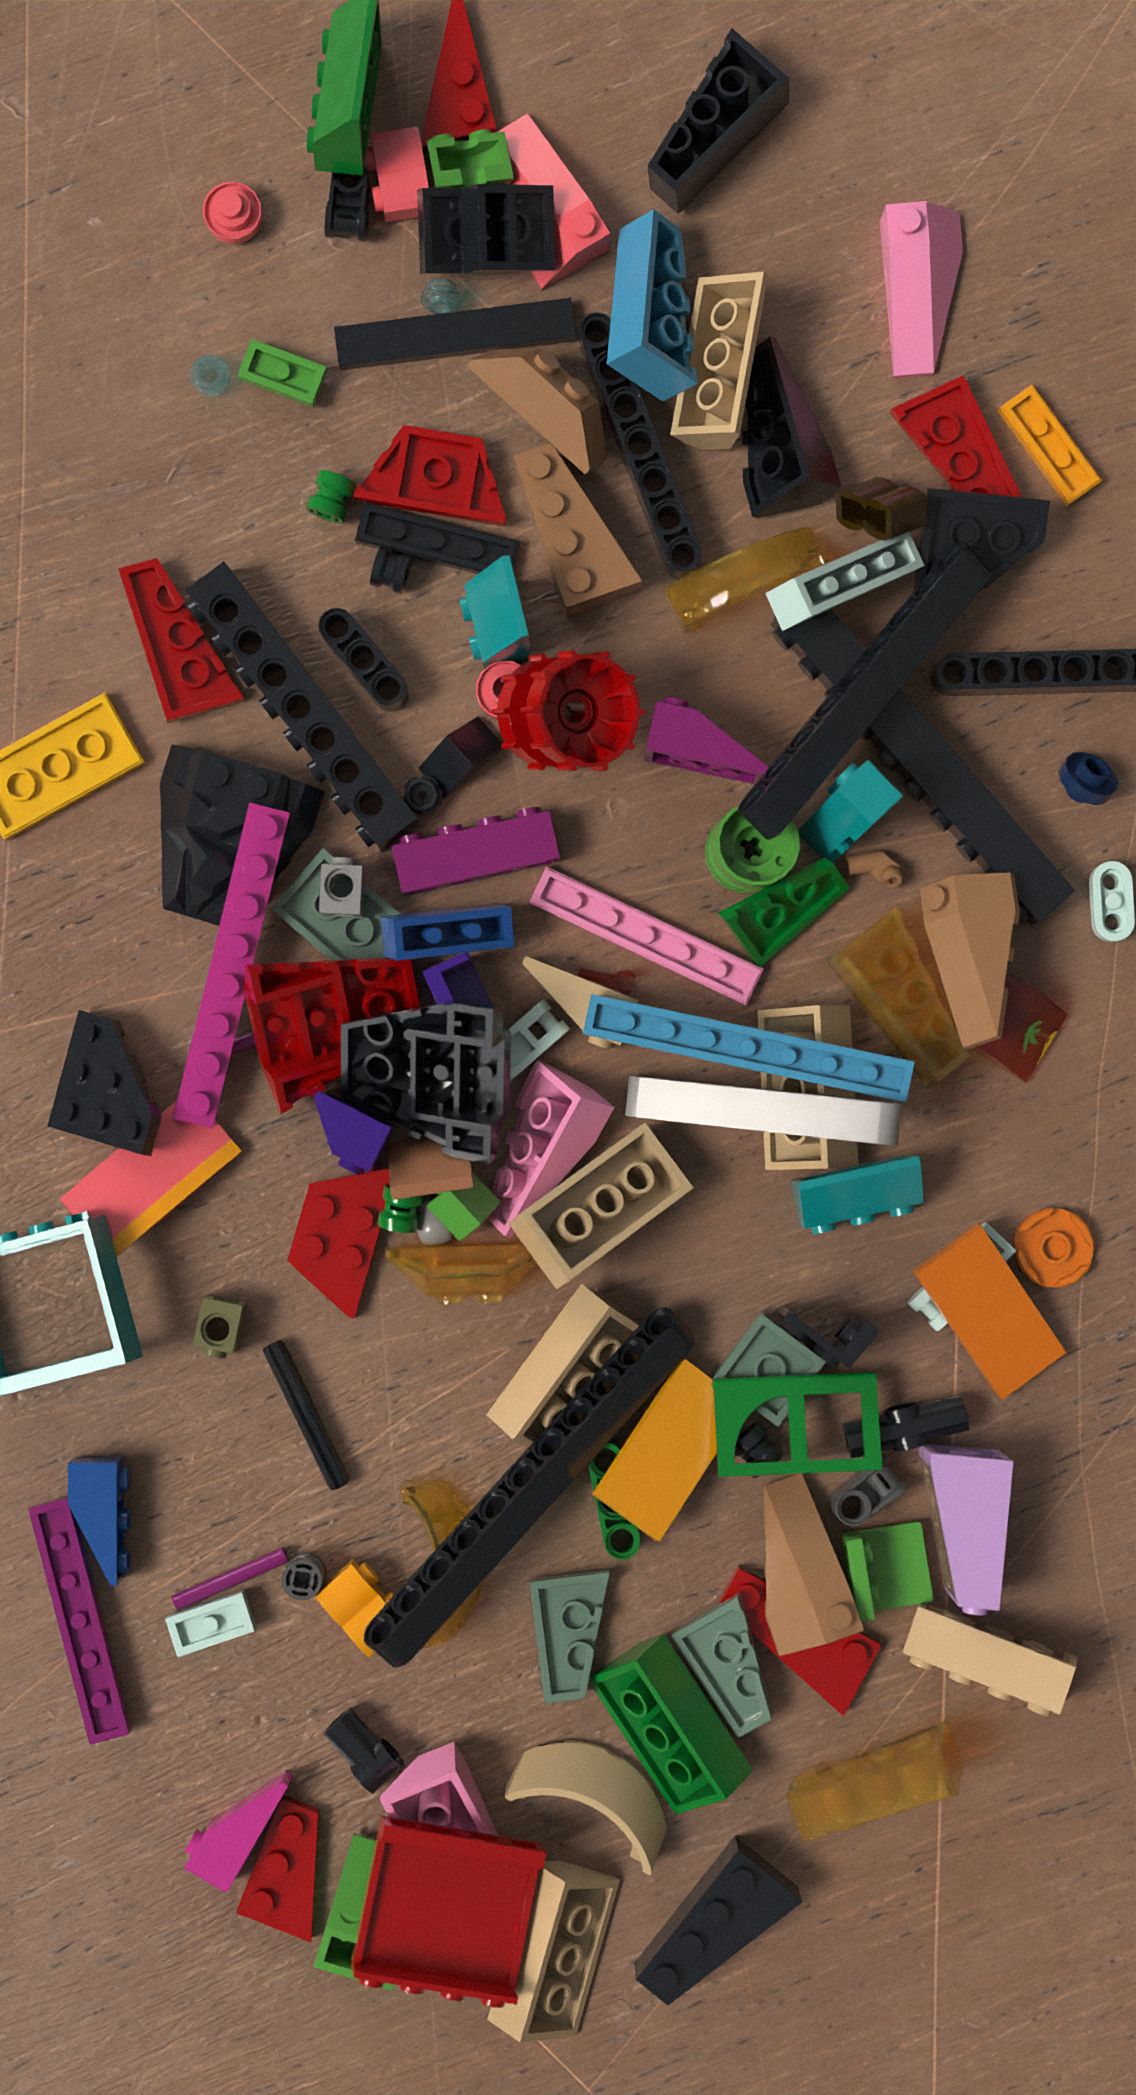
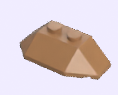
(548, 401)

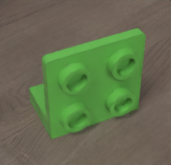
(887, 1567)

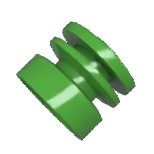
(769, 864)

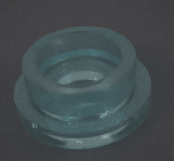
(440, 296)
(201, 367)

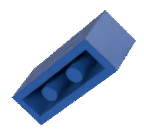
(447, 931)

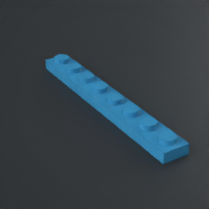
(749, 1048)

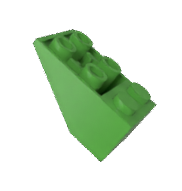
(344, 1918)

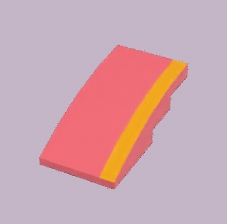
(143, 1189)

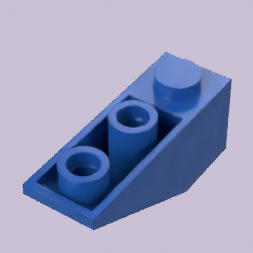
(97, 1504)

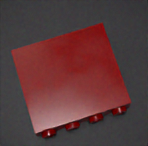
(446, 1911)

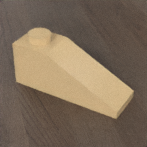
(572, 994)

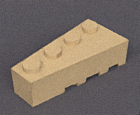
(990, 1659)

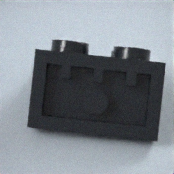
(852, 1337)

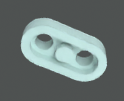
(1114, 902)

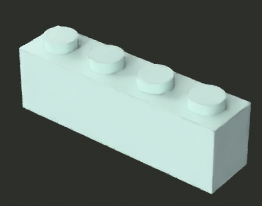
(843, 580)

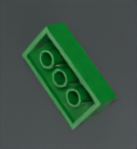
(347, 88)
(671, 1725)

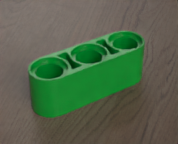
(608, 1518)

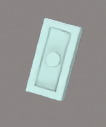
(210, 1623)

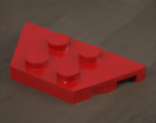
(435, 476)
(339, 1236)

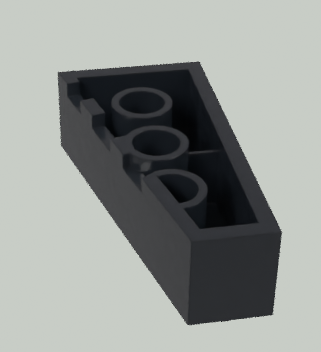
(719, 120)
(717, 1919)

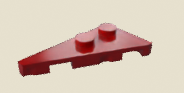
(459, 92)

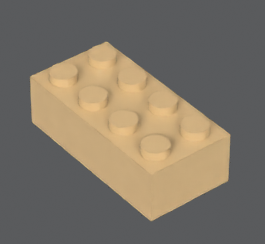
(600, 1205)

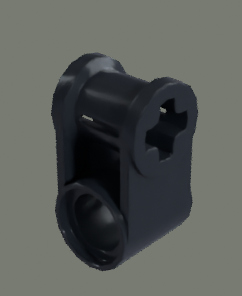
(348, 207)

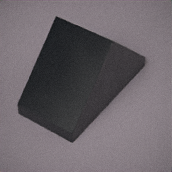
(461, 755)

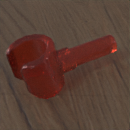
(607, 978)

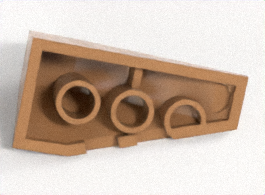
(970, 936)
(805, 1584)

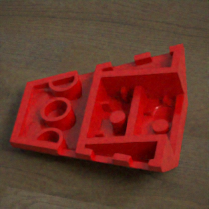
(300, 1013)

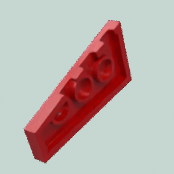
(956, 439)
(179, 657)
(829, 1669)

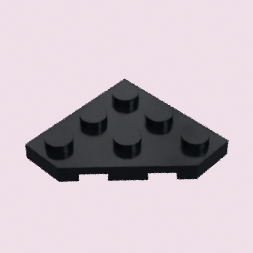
(993, 525)
(104, 1089)

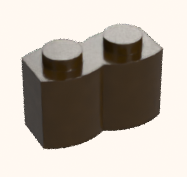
(881, 508)

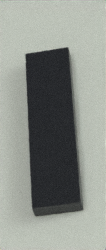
(432, 539)

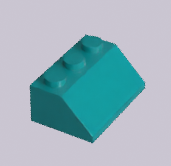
(858, 1193)

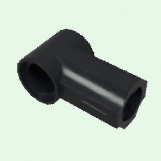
(371, 1758)

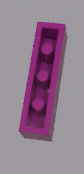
(476, 852)

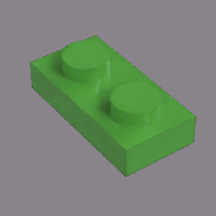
(282, 373)

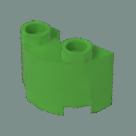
(470, 162)

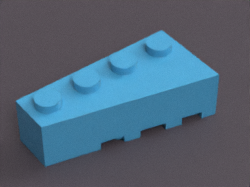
(650, 308)

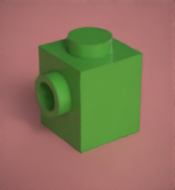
(465, 1208)

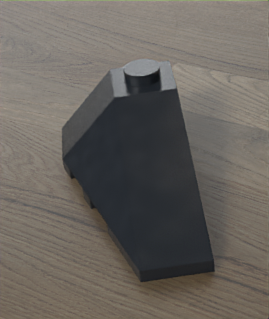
(786, 448)

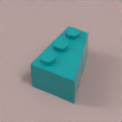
(854, 806)

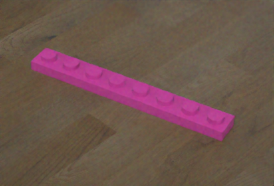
(232, 951)

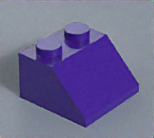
(353, 1133)

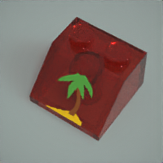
(1027, 1029)

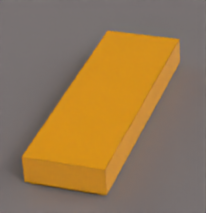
(1049, 445)

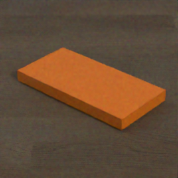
(989, 1311)

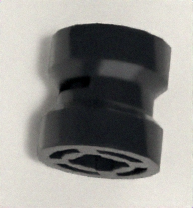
(754, 1446)

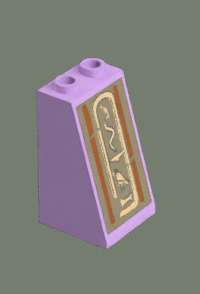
(969, 1516)

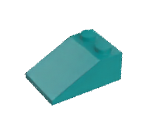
(496, 614)

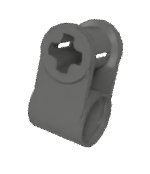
(870, 1491)

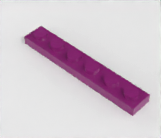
(80, 1620)

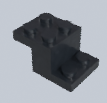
(486, 229)

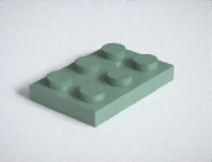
(333, 936)

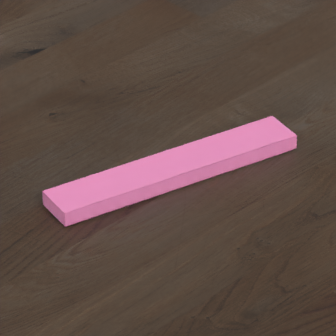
(646, 936)

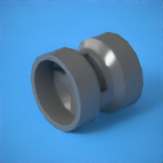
(309, 1570)

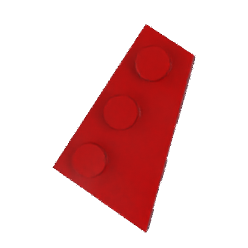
(284, 1874)

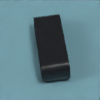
(358, 641)

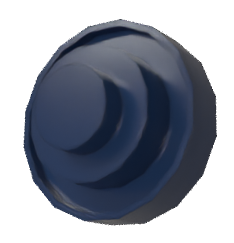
(1088, 778)

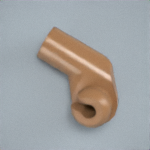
(878, 865)

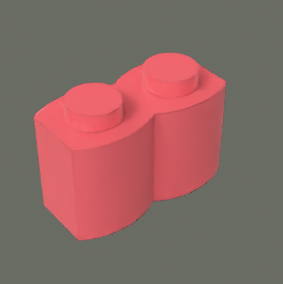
(400, 172)

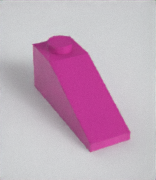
(231, 1835)

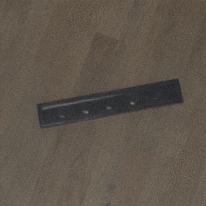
(455, 333)

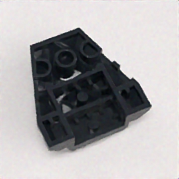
(204, 819)
(433, 1072)

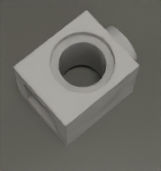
(347, 906)

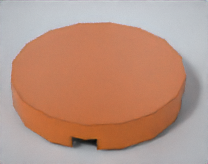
(1053, 1247)

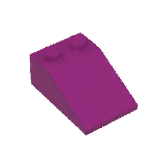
(693, 743)

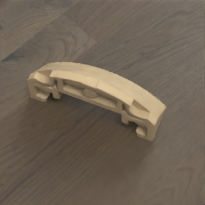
(598, 1780)

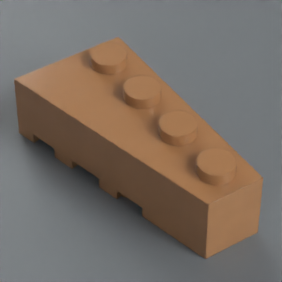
(574, 539)

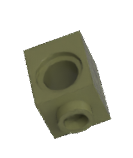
(228, 1309)

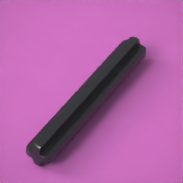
(306, 1415)

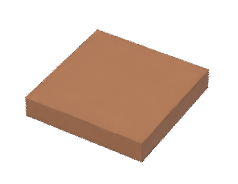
(422, 1169)

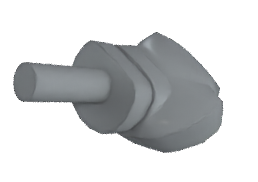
(430, 1228)

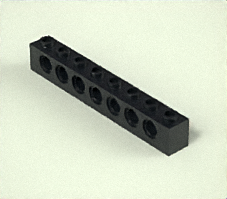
(222, 589)

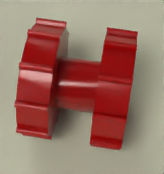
(601, 703)

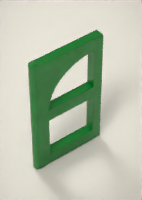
(741, 1396)

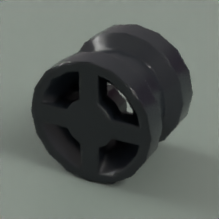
(391, 570)

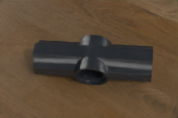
(911, 1425)

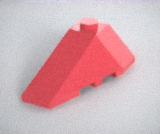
(577, 225)

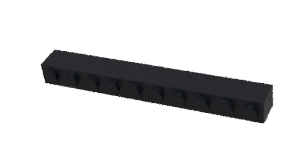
(933, 772)

